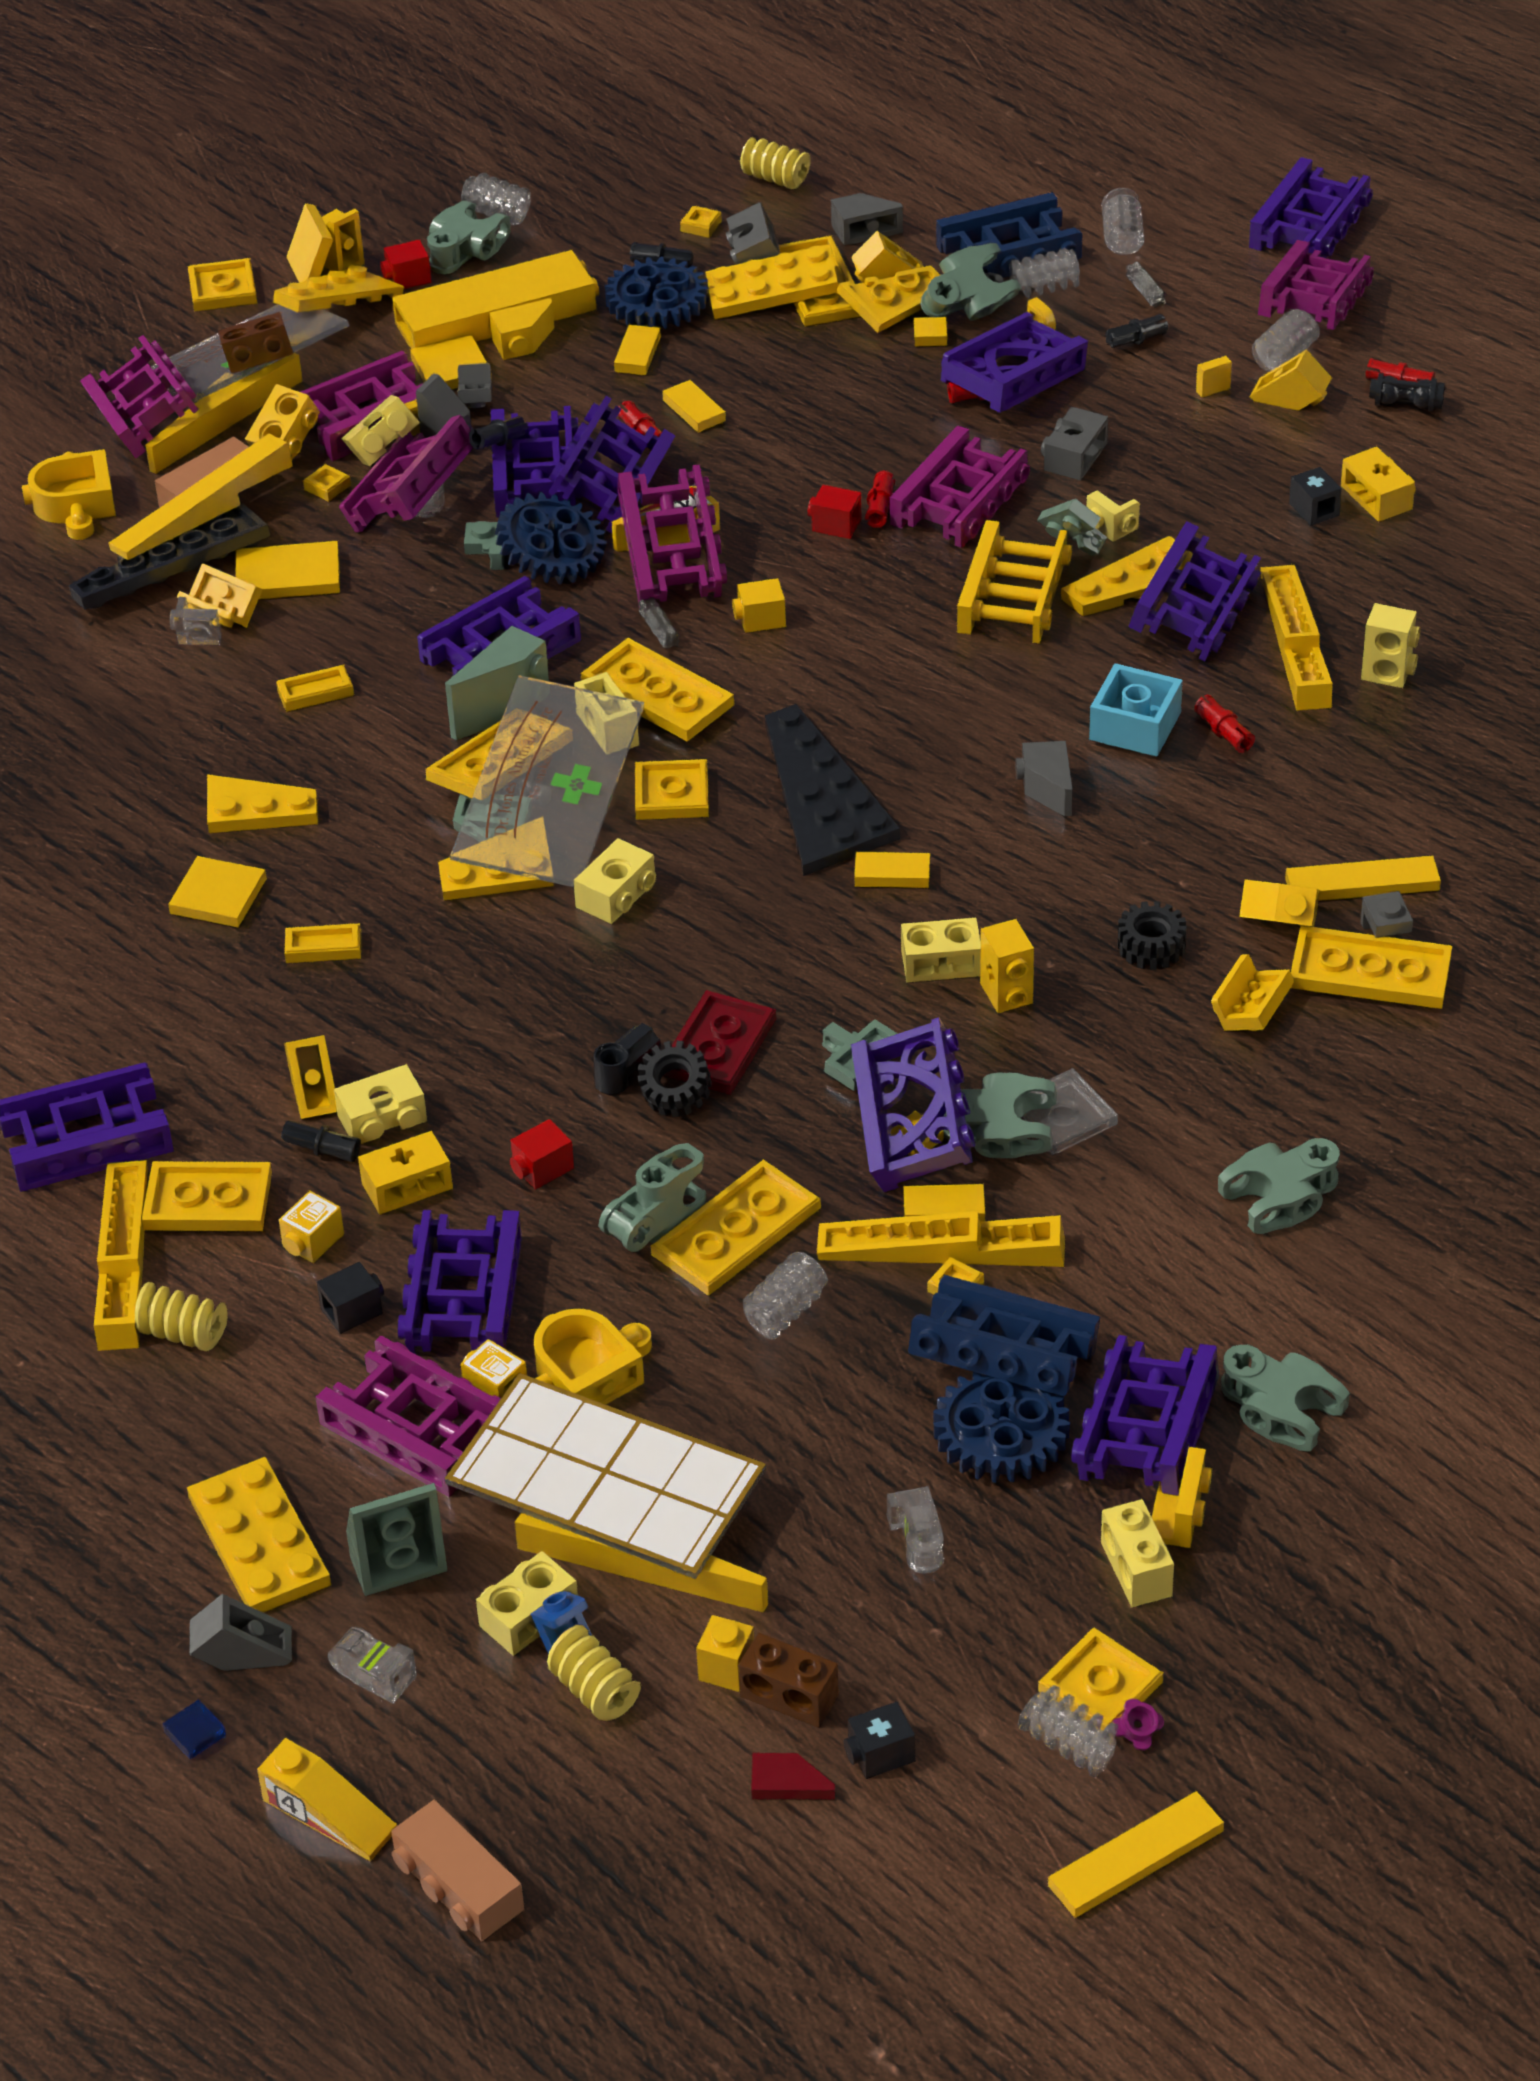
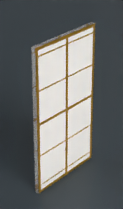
(606, 1475)

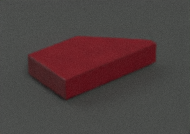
(787, 1778)

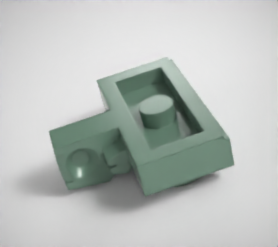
(1078, 522)
(481, 539)
(839, 1043)

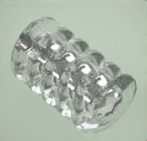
(497, 197)
(1122, 221)
(1046, 271)
(1285, 339)
(784, 1294)
(1069, 1730)

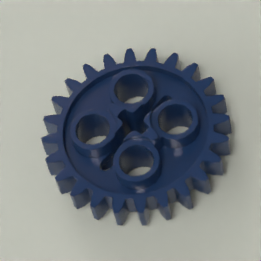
(656, 293)
(529, 541)
(1000, 1426)

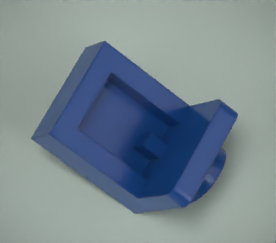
(557, 1615)

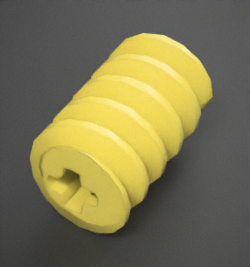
(774, 163)
(178, 1318)
(592, 1674)

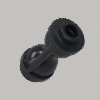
(1422, 394)

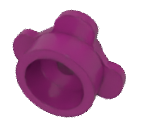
(1144, 1713)

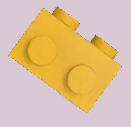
(223, 592)
(1250, 996)
(1178, 1515)

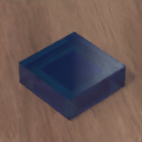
(194, 1729)

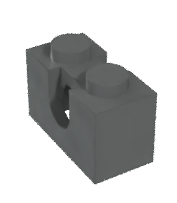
(752, 235)
(1075, 443)

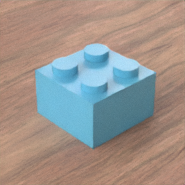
(1135, 709)

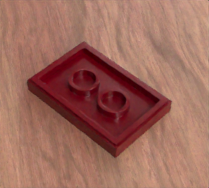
(727, 1035)

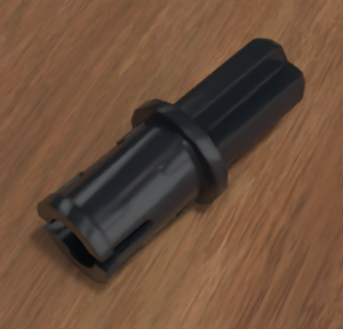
(654, 252)
(1136, 331)
(497, 432)
(321, 1140)

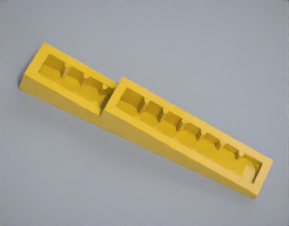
(220, 412)
(206, 498)
(1297, 638)
(947, 1235)
(120, 1255)
(717, 1580)

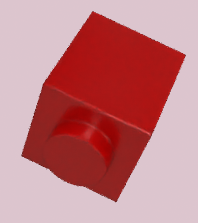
(407, 264)
(835, 511)
(541, 1154)

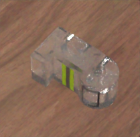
(921, 1526)
(373, 1663)

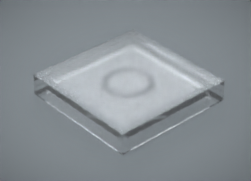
(1076, 1115)

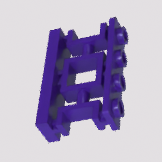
(1302, 188)
(539, 441)
(617, 443)
(496, 612)
(1190, 613)
(89, 1148)
(492, 1284)
(1178, 1423)

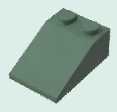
(484, 686)
(396, 1539)

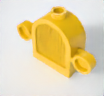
(71, 491)
(590, 1355)

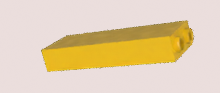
(464, 304)

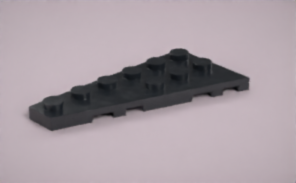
(181, 554)
(823, 797)

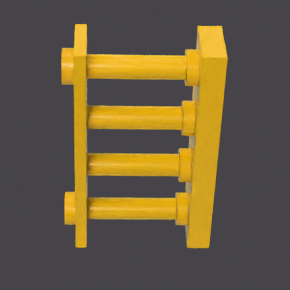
(986, 566)

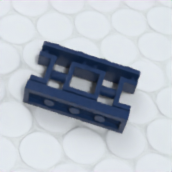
(1030, 219)
(1004, 1335)

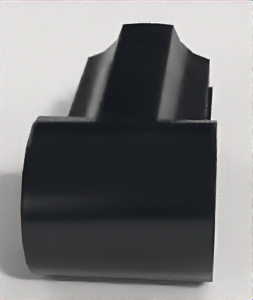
(620, 1059)

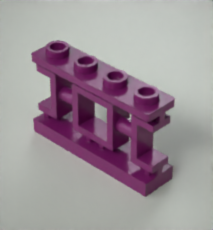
(1315, 285)
(140, 394)
(340, 395)
(961, 462)
(408, 475)
(644, 538)
(394, 1437)

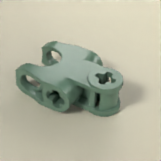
(460, 236)
(967, 286)
(998, 1113)
(1287, 1182)
(656, 1200)
(1277, 1391)

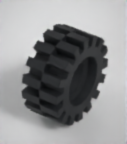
(1152, 949)
(665, 1061)

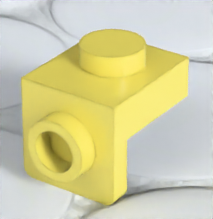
(1115, 519)

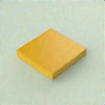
(309, 245)
(222, 284)
(445, 357)
(671, 789)
(217, 891)
(1102, 1676)

